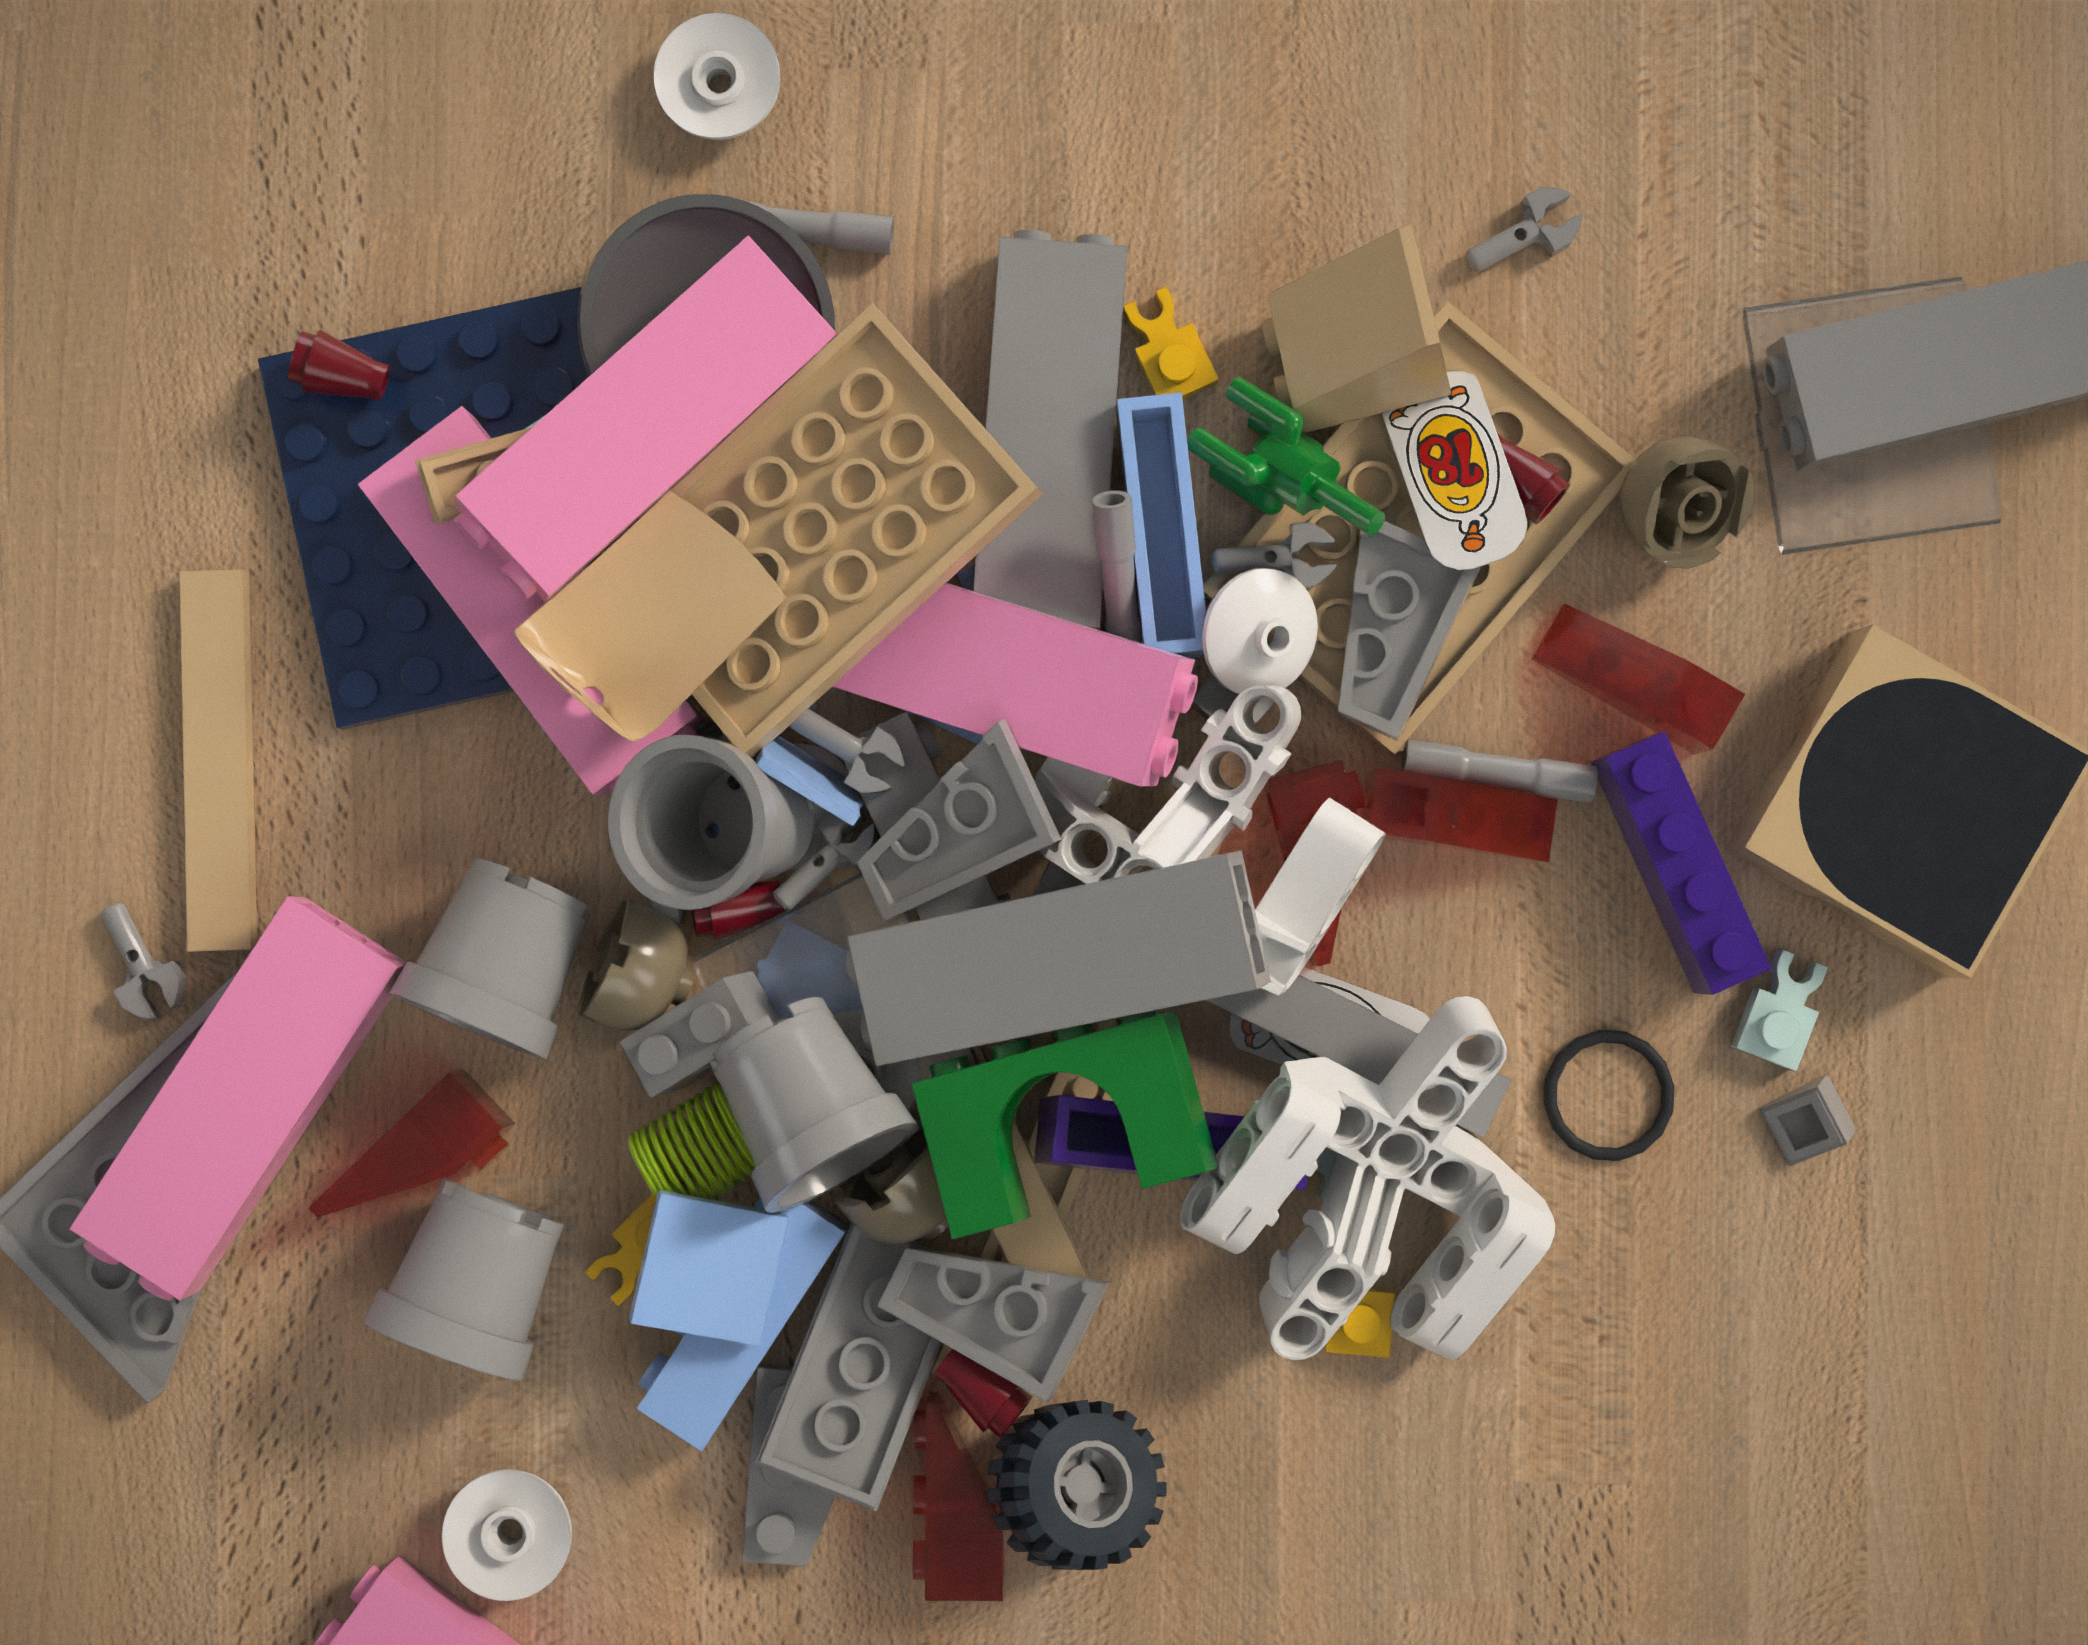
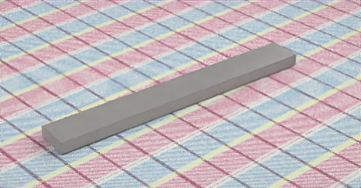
(1326, 1026)

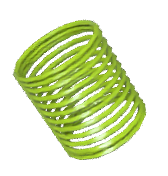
(657, 1170)

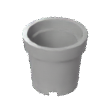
(665, 817)
(498, 958)
(807, 1105)
(470, 1282)

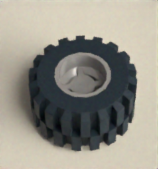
(1103, 1481)

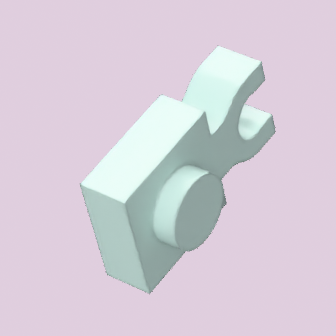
(1776, 1021)

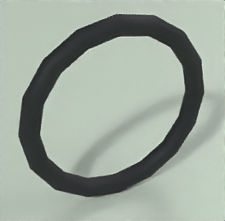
(1651, 1056)

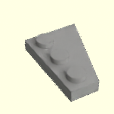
(1396, 626)
(964, 828)
(996, 1312)
(780, 1512)

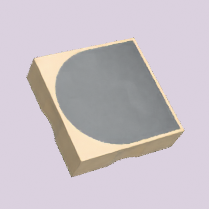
(1912, 802)

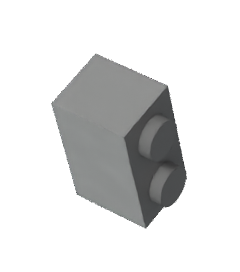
(682, 1041)

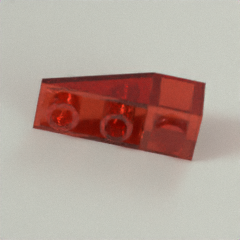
(1459, 814)
(961, 1544)

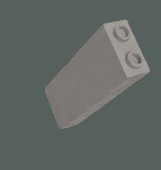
(1932, 367)
(1054, 415)
(1058, 959)

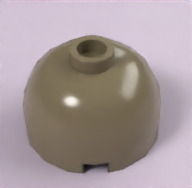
(1685, 499)
(637, 969)
(896, 1197)

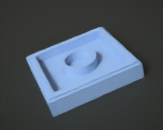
(708, 1268)

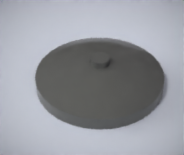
(666, 252)

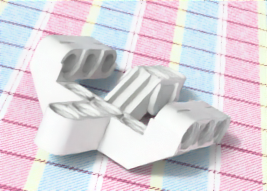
(1204, 811)
(1345, 1245)

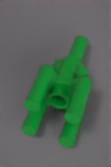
(1282, 465)

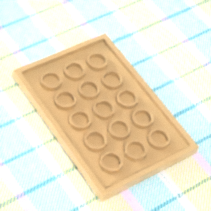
(1523, 414)
(859, 503)

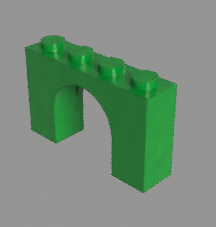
(973, 1110)

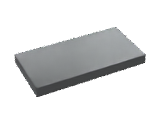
(851, 1382)

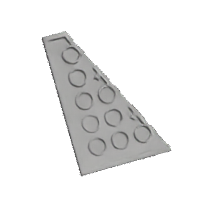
(102, 1300)

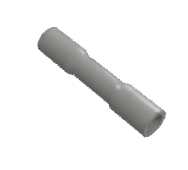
(839, 229)
(1116, 550)
(1538, 776)

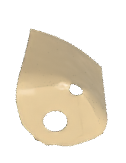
(652, 616)

